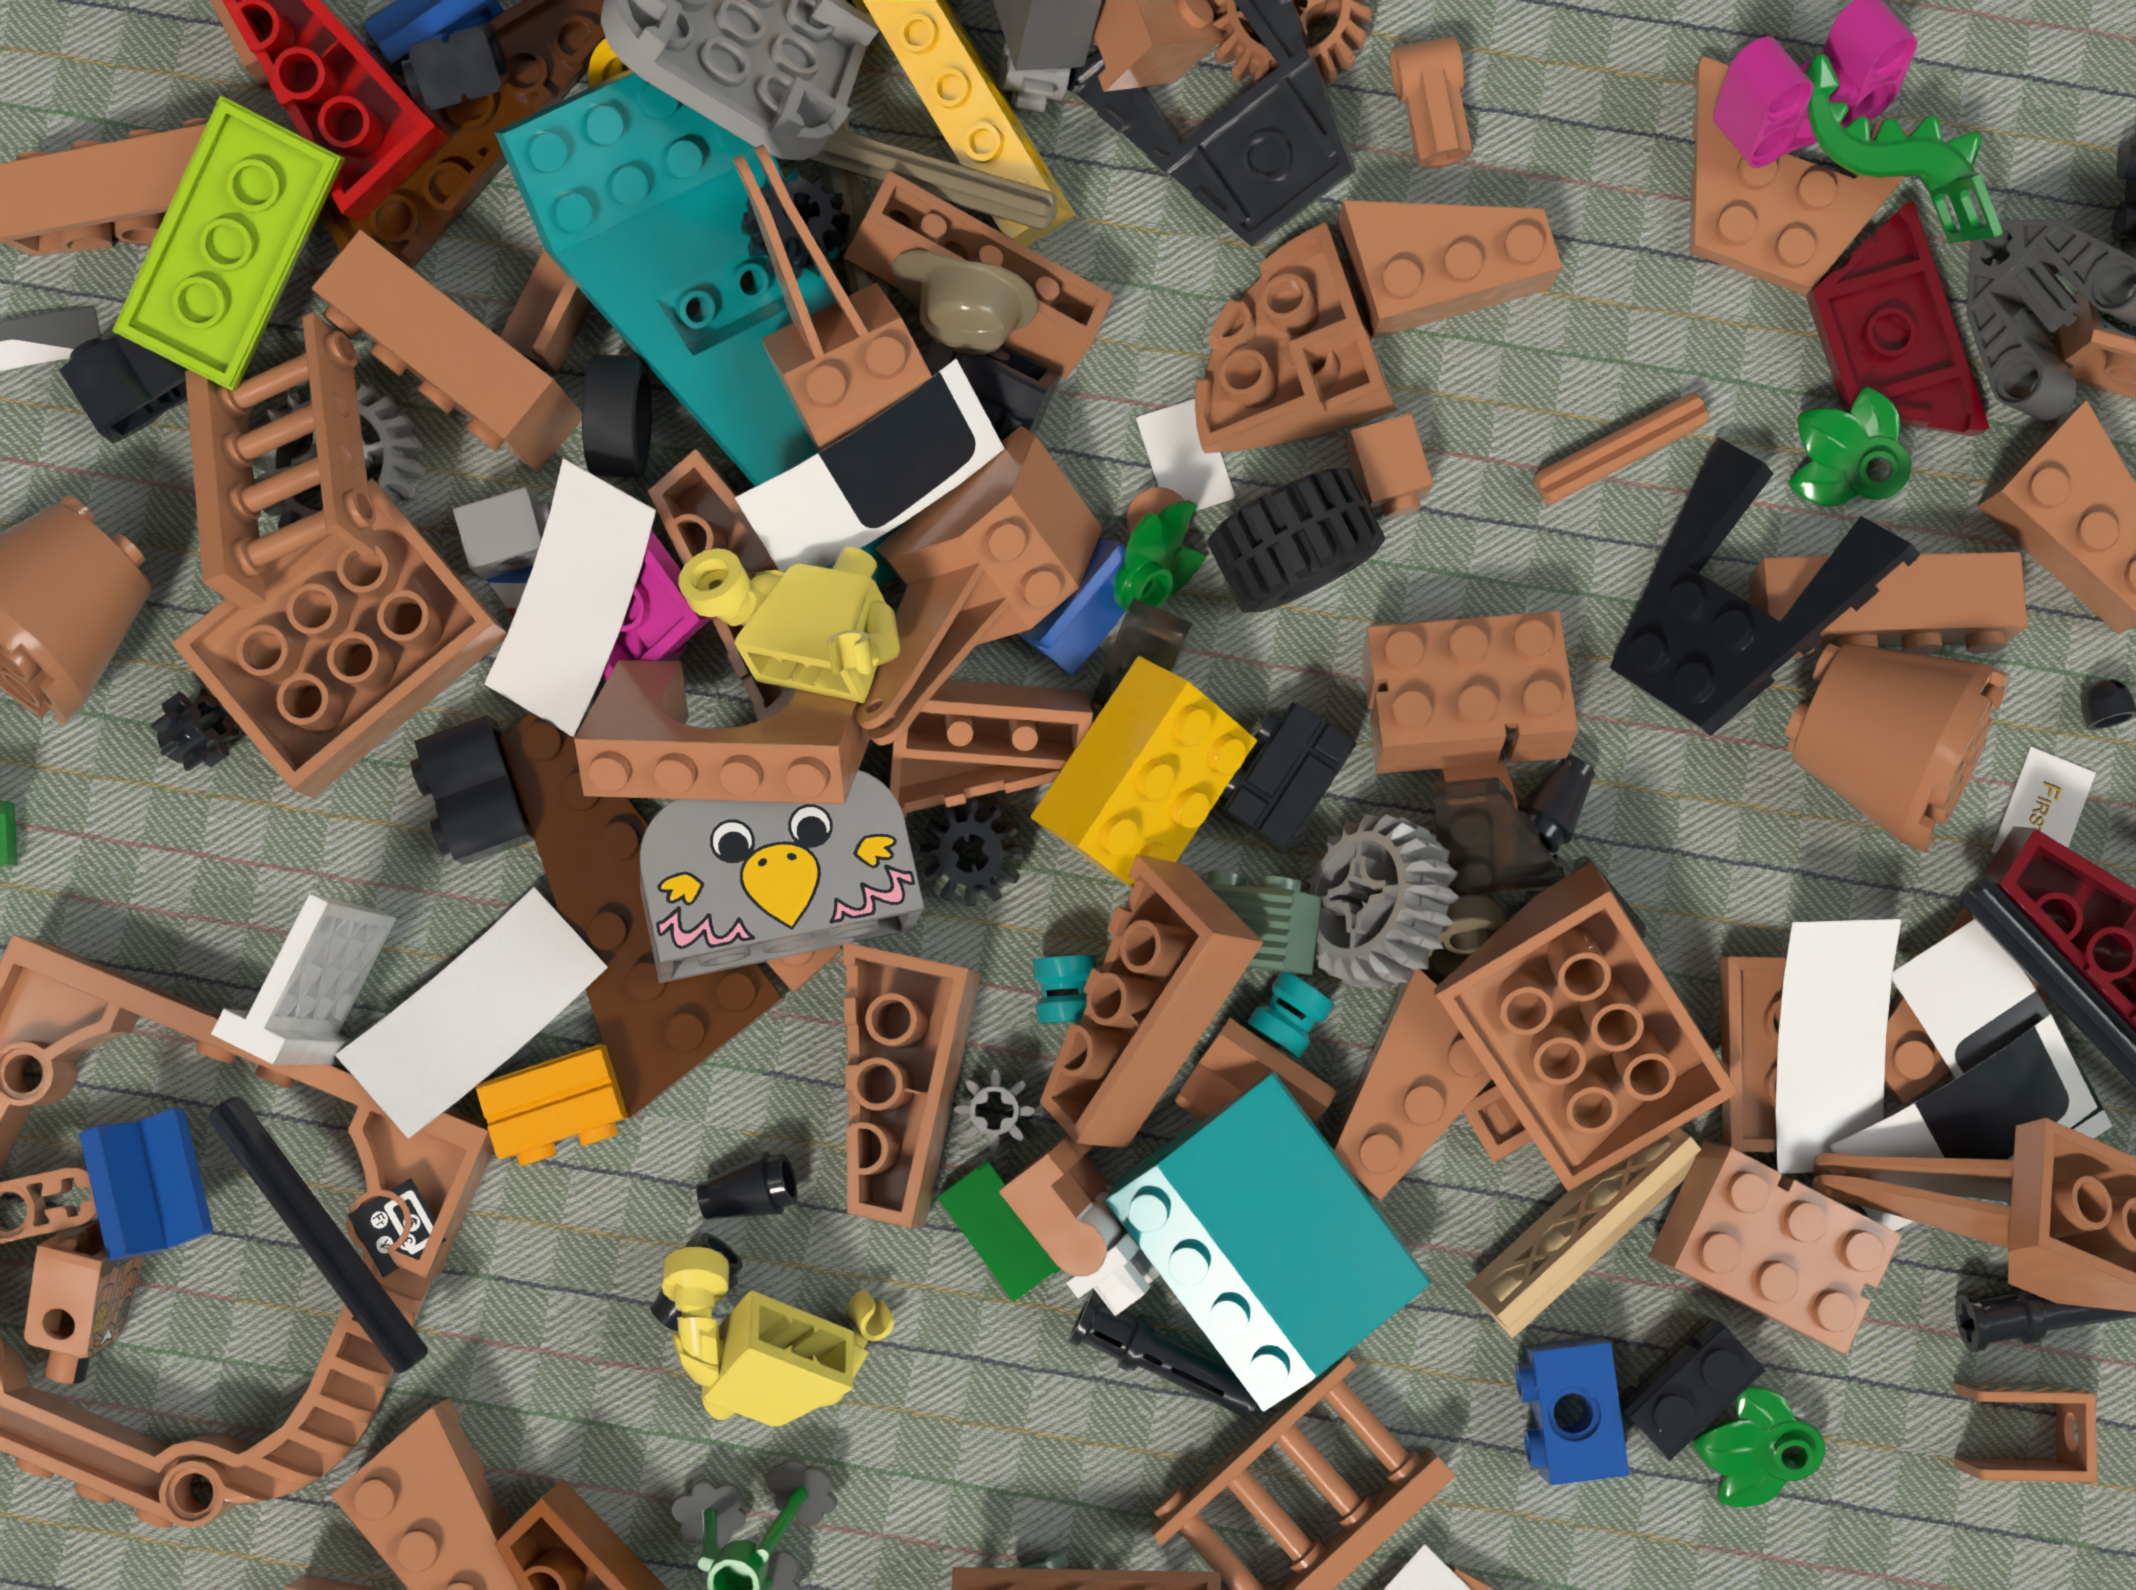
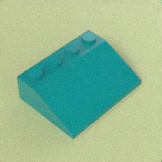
(1267, 1240)

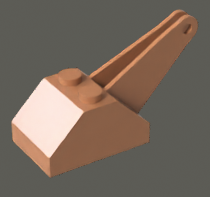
(843, 359)
(976, 571)
(2067, 1217)

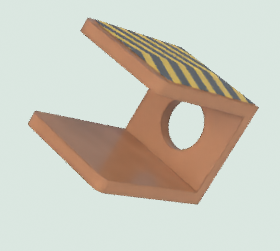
(2073, 1461)

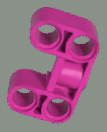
(1769, 94)

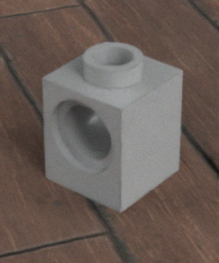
(502, 532)

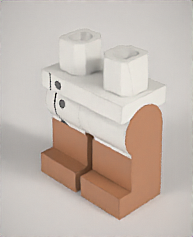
(1065, 1209)

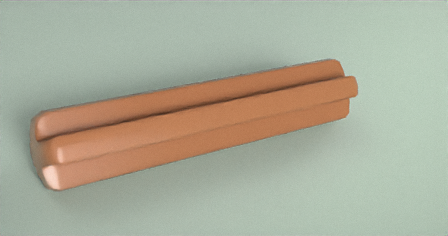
(1621, 448)

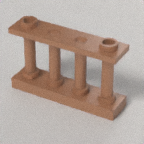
(226, 452)
(1364, 1521)

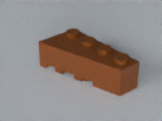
(570, 1548)

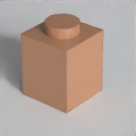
(1390, 465)

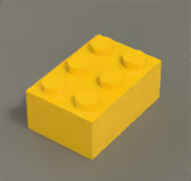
(1144, 772)

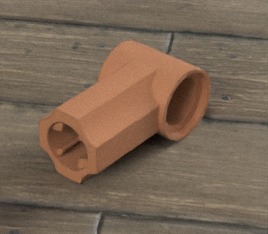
(1430, 83)

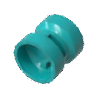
(1059, 975)
(1283, 1026)

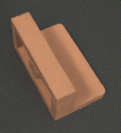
(546, 316)
(1238, 1061)

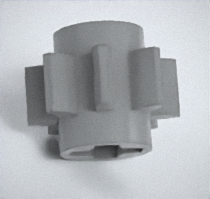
(1031, 87)
(982, 1123)

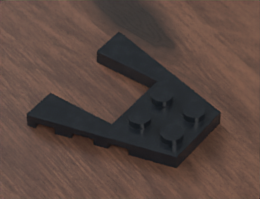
(1259, 155)
(1708, 648)

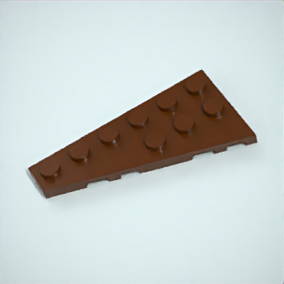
(546, 53)
(594, 873)

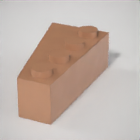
(94, 191)
(702, 515)

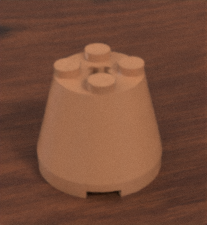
(64, 606)
(1896, 733)

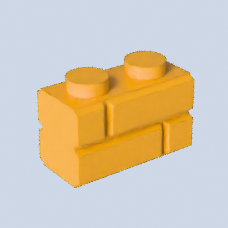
(553, 1103)

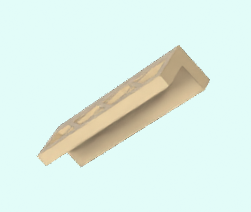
(1579, 1231)

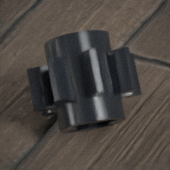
(194, 729)

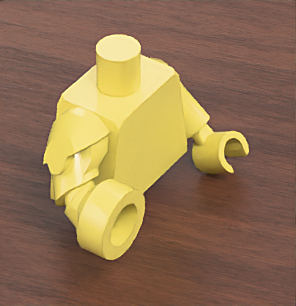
(803, 624)
(765, 1354)

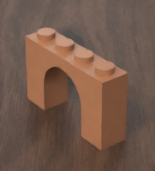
(642, 748)

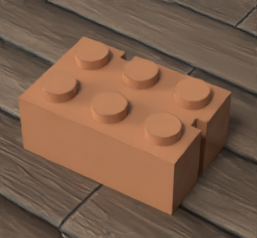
(1461, 688)
(1774, 1246)

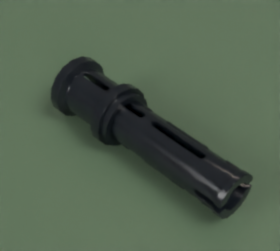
(2021, 1317)
(1138, 1344)

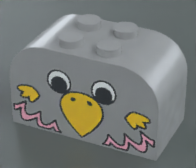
(774, 879)

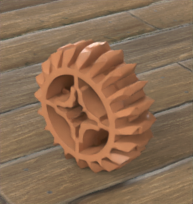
(1253, 58)

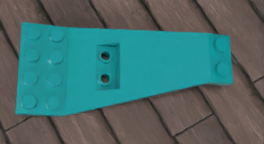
(642, 219)

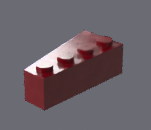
(2076, 908)

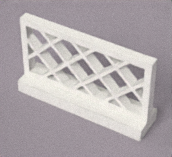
(310, 985)

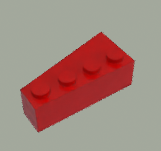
(339, 97)

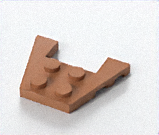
(1774, 219)

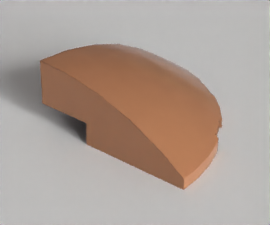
(1290, 355)

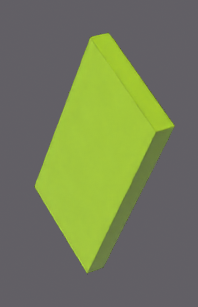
(228, 243)

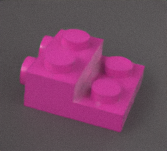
(657, 614)

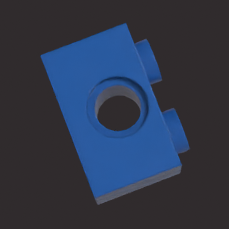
(1596, 1443)

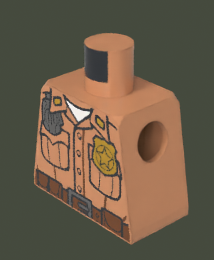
(77, 1300)

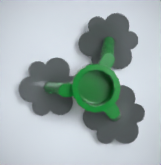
(742, 1564)

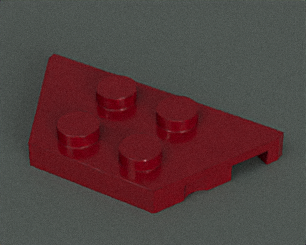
(1894, 331)

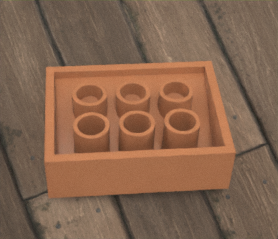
(341, 647)
(1583, 1030)

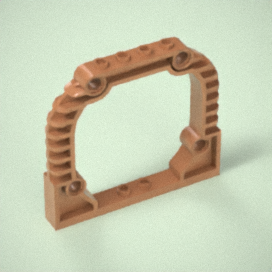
(56, 1012)

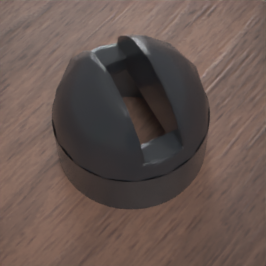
(2107, 704)

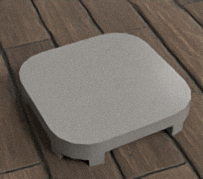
(752, 66)

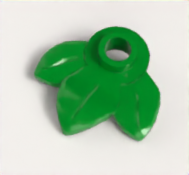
(1844, 445)
(1156, 559)
(1752, 1445)

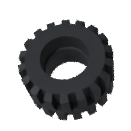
(1295, 539)

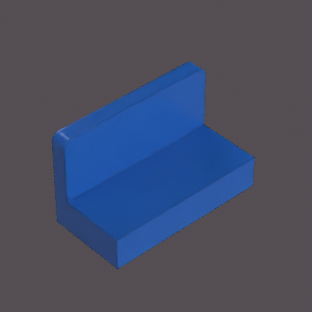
(413, 20)
(1086, 616)
(146, 1185)

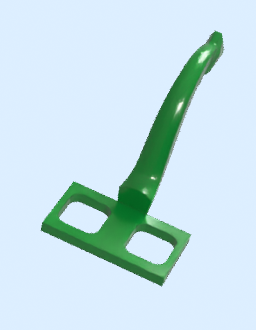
(1896, 154)

